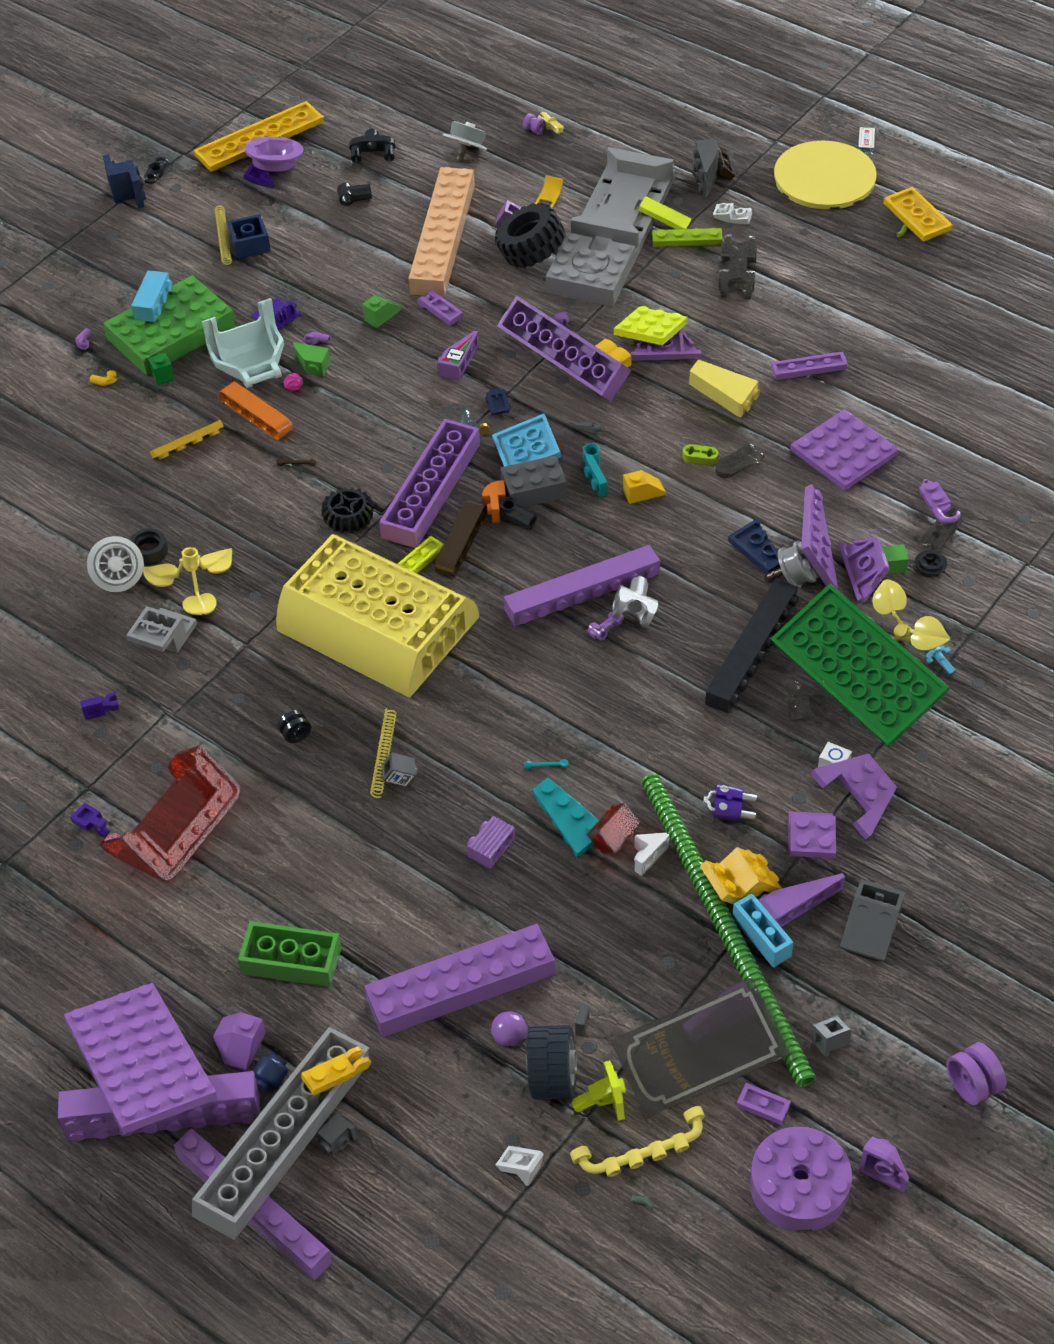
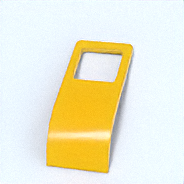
(551, 190)

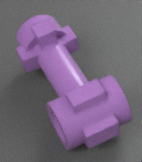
(600, 631)

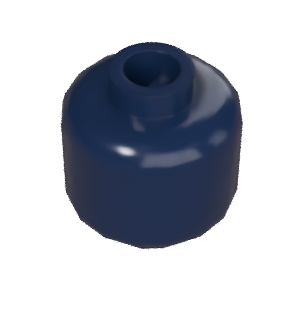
(270, 1071)

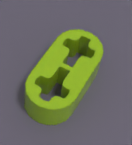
(700, 454)

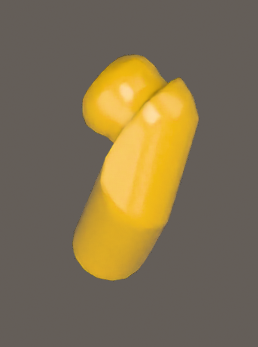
(104, 381)

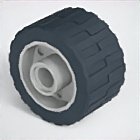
(551, 1062)

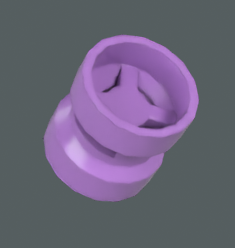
(535, 124)

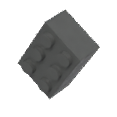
(535, 481)

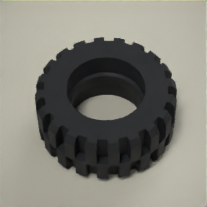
(529, 235)

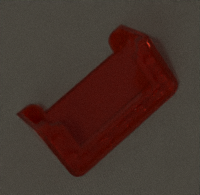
(179, 818)

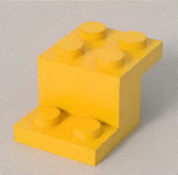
(740, 876)

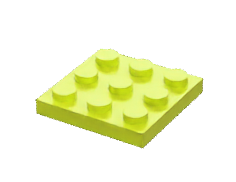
(650, 325)

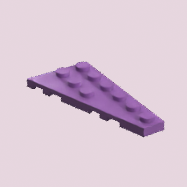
(815, 537)

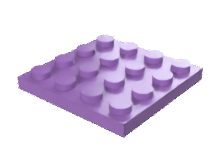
(844, 449)

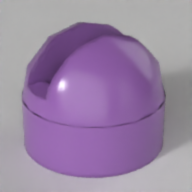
(562, 318)

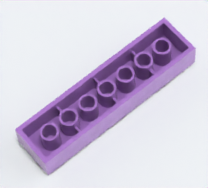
(564, 348)
(429, 483)
(459, 980)
(87, 1114)

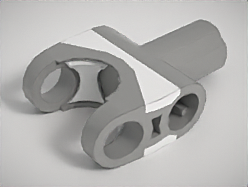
(635, 601)

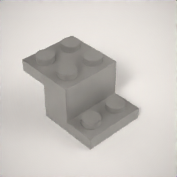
(161, 629)

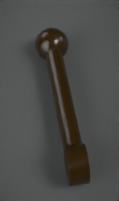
(280, 462)

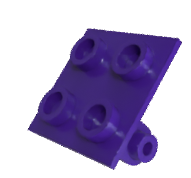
(283, 312)

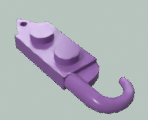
(937, 501)

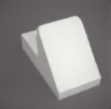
(650, 849)
(521, 1162)

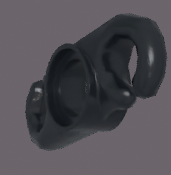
(155, 174)

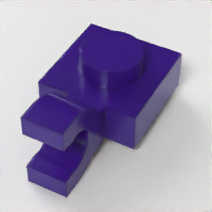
(96, 706)
(88, 818)

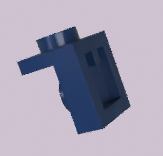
(497, 402)

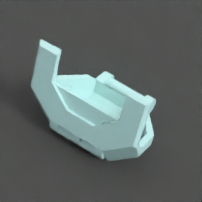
(248, 350)

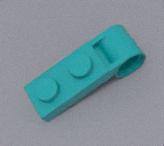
(591, 464)

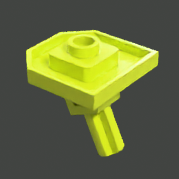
(604, 1092)

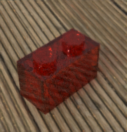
(613, 829)

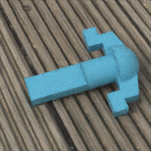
(936, 653)

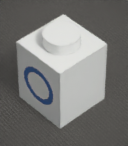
(832, 754)

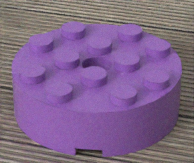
(796, 1155)

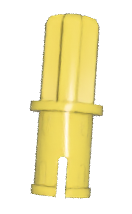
(551, 123)

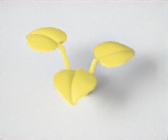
(164, 574)
(928, 630)

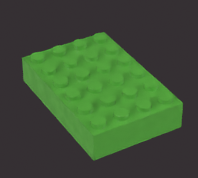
(175, 329)

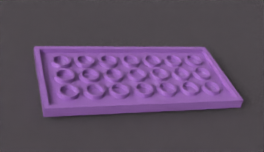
(139, 1058)

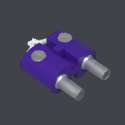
(728, 803)

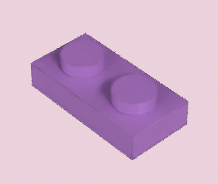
(763, 1104)

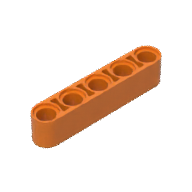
(256, 410)

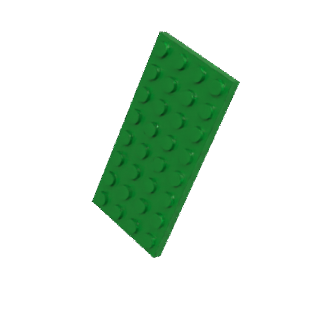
(859, 665)

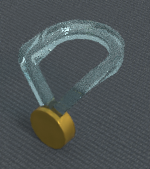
(484, 428)

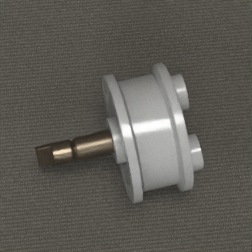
(793, 566)

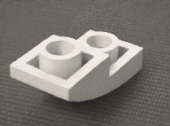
(727, 213)

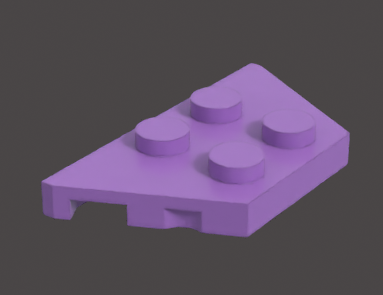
(675, 348)
(865, 565)

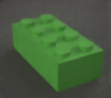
(290, 954)

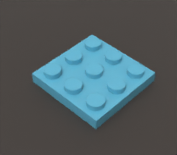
(526, 441)

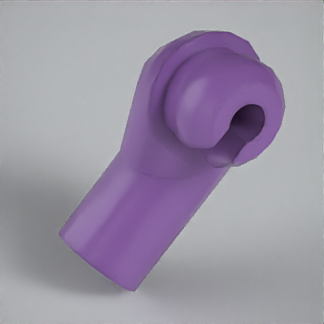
(315, 337)
(81, 339)

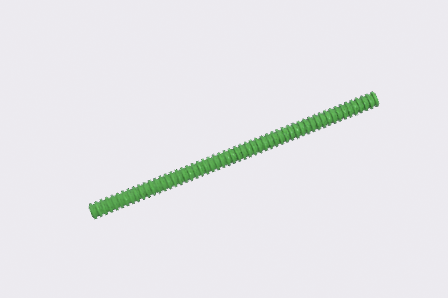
(724, 922)

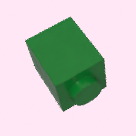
(161, 369)

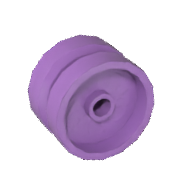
(976, 1073)

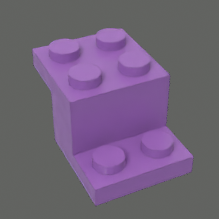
(812, 834)

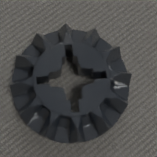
(929, 557)

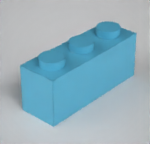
(151, 296)
(762, 930)

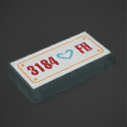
(866, 139)

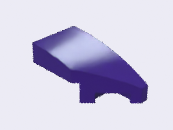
(258, 176)

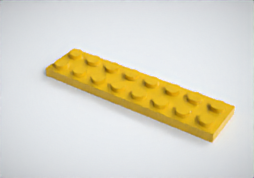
(283, 124)

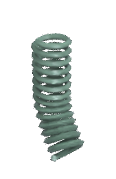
(641, 1200)

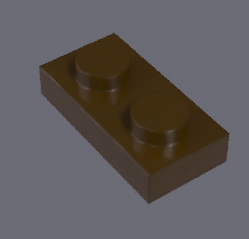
(725, 165)

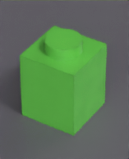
(896, 558)

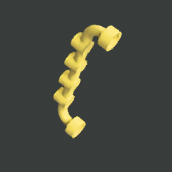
(635, 1156)

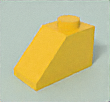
(641, 486)

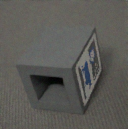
(399, 769)

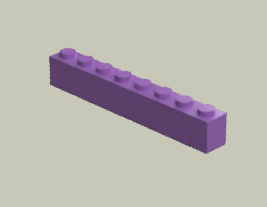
(580, 585)
(269, 1219)

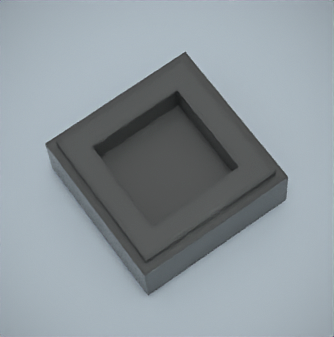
(582, 1020)

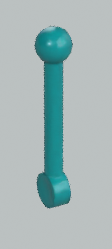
(563, 764)

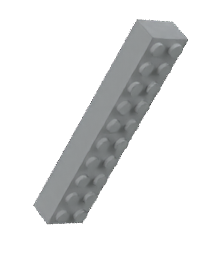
(272, 1142)

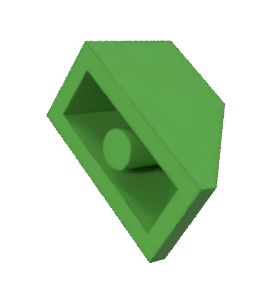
(379, 310)
(312, 358)

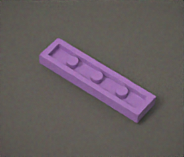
(809, 365)

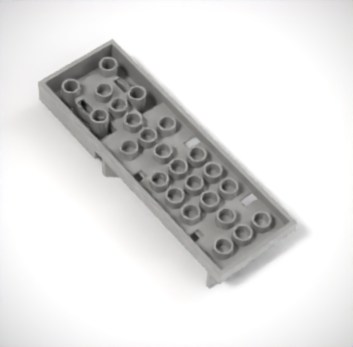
(606, 236)

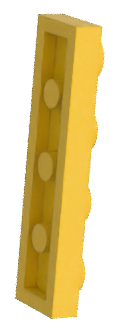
(179, 444)

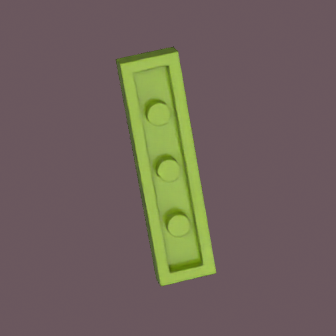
(687, 237)

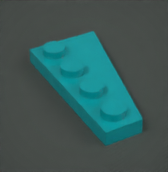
(566, 815)

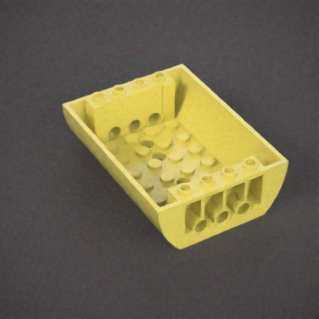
(357, 624)

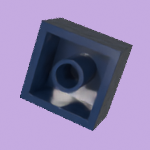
(248, 236)

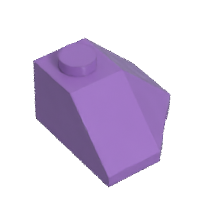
(239, 1039)
(883, 1164)

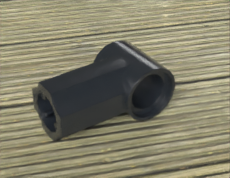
(348, 194)
(514, 513)

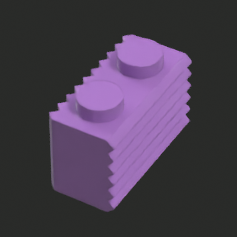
(491, 841)

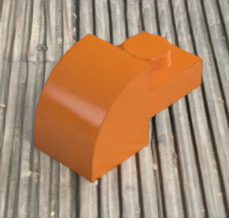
(492, 496)

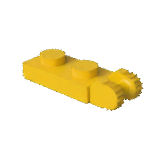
(335, 1071)

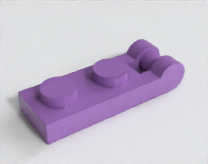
(440, 308)

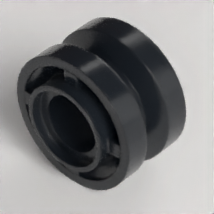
(294, 726)

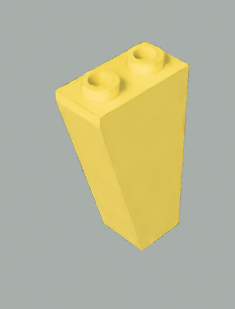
(724, 387)

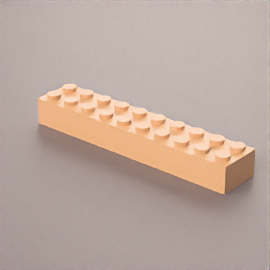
(442, 231)

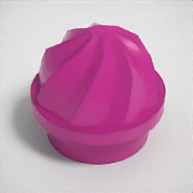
(293, 382)

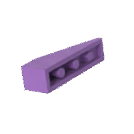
(795, 900)

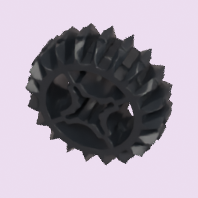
(347, 510)

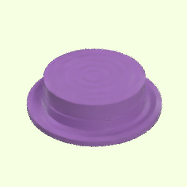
(274, 153)

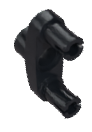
(370, 143)

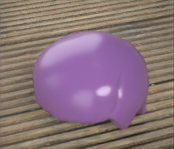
(509, 1029)

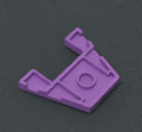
(865, 782)

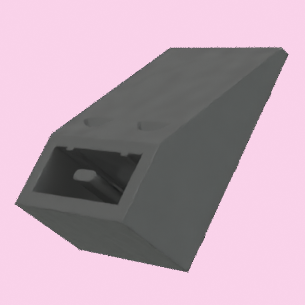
(705, 164)
(872, 920)

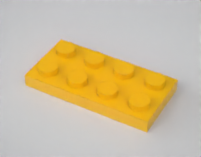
(917, 214)

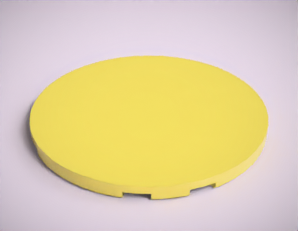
(825, 174)

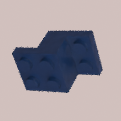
(124, 181)

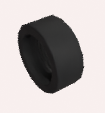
(151, 535)

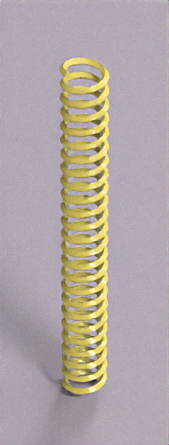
(221, 234)
(384, 751)

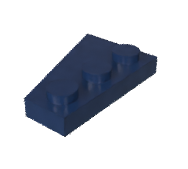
(755, 545)

